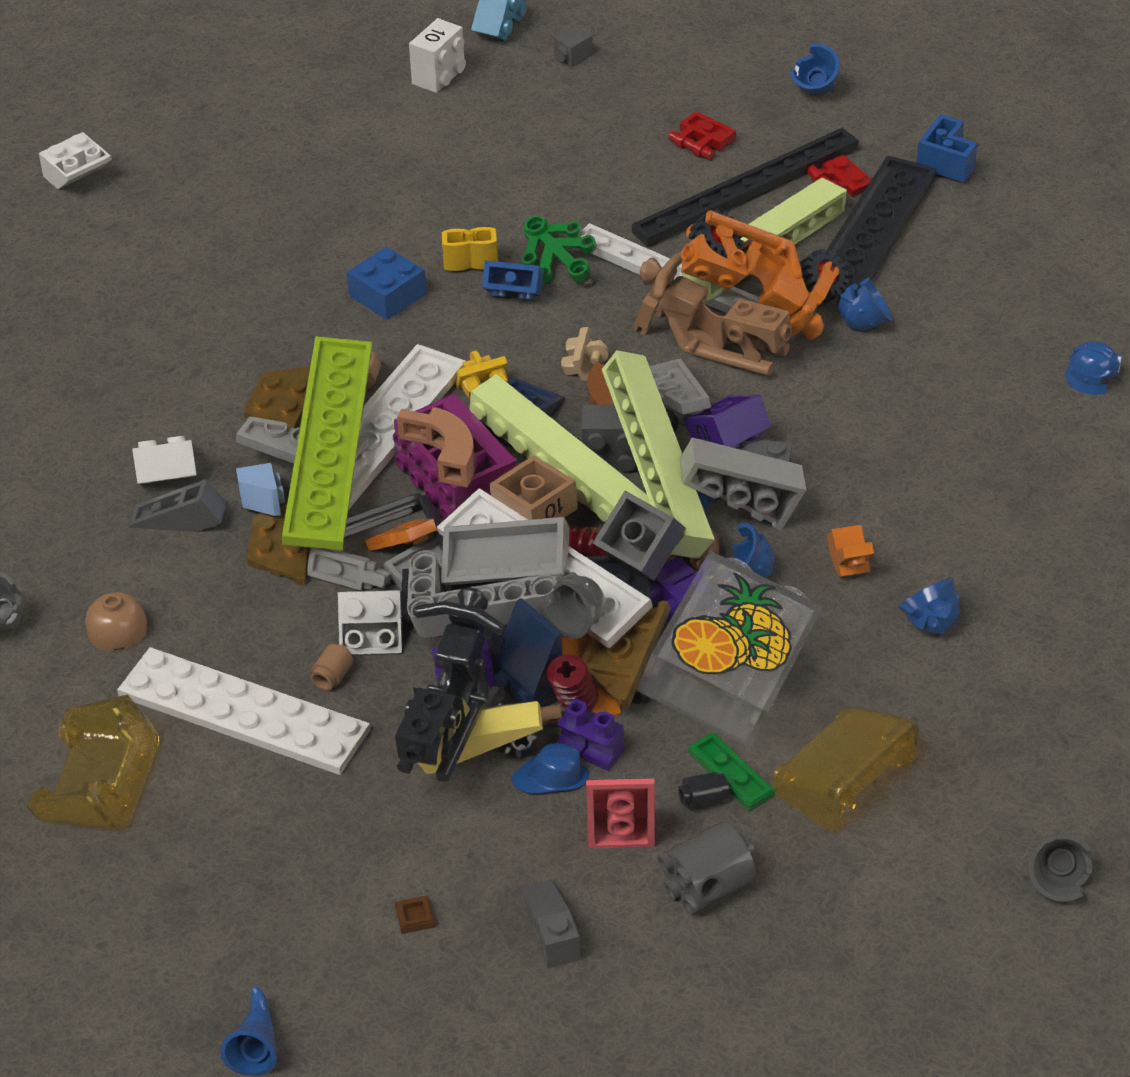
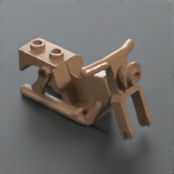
(706, 333)

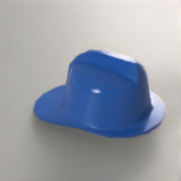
(552, 770)

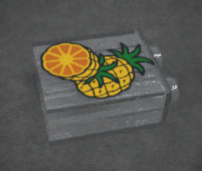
(729, 648)

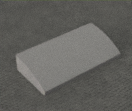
(504, 551)

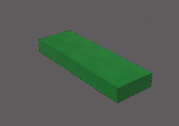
(743, 781)

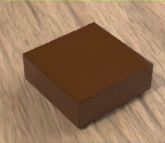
(414, 914)

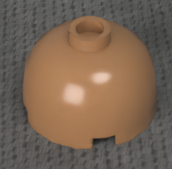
(115, 621)

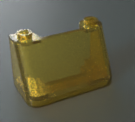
(843, 762)
(105, 768)

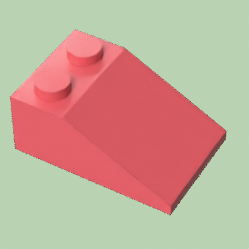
(620, 813)

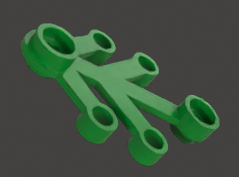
(539, 229)

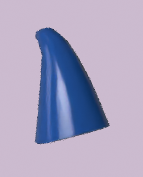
(251, 1038)

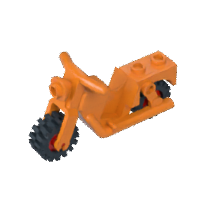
(787, 284)

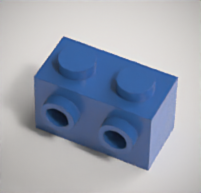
(512, 278)

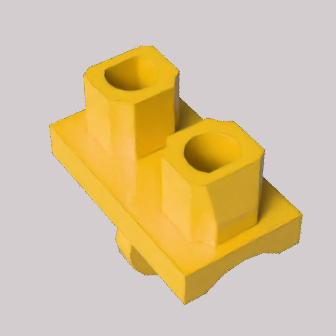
(479, 370)

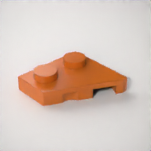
(410, 532)

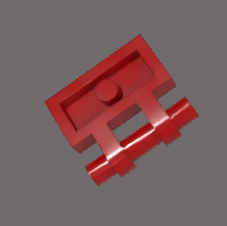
(707, 131)
(843, 173)

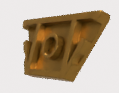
(279, 396)
(269, 554)
(622, 666)

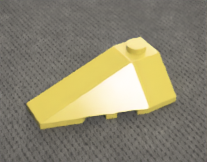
(496, 728)

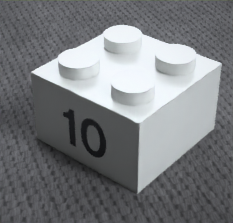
(437, 55)

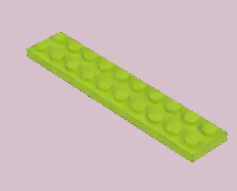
(327, 444)

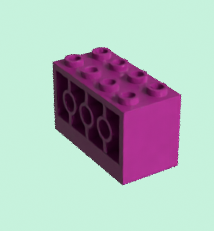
(421, 459)

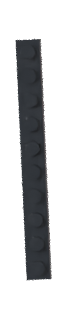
(744, 186)

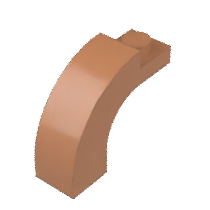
(448, 435)

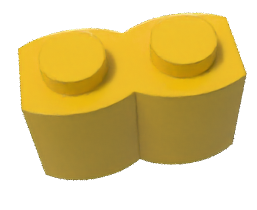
(468, 248)

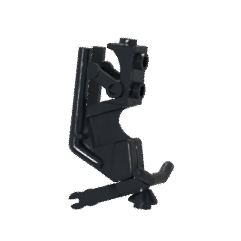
(460, 687)

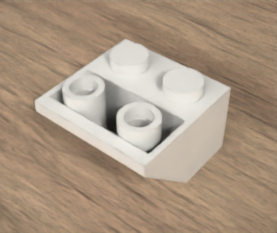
(72, 160)
(164, 461)
(370, 621)

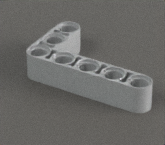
(426, 588)

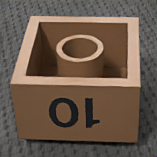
(536, 490)

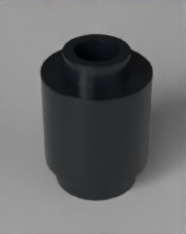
(703, 790)

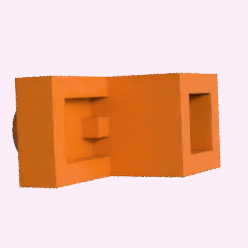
(849, 550)

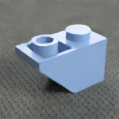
(260, 489)

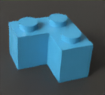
(495, 17)

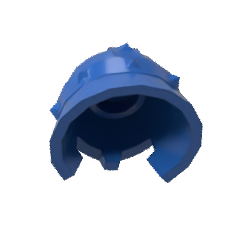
(816, 72)
(865, 307)
(1090, 365)
(755, 551)
(934, 607)

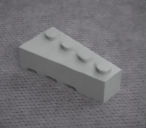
(744, 479)

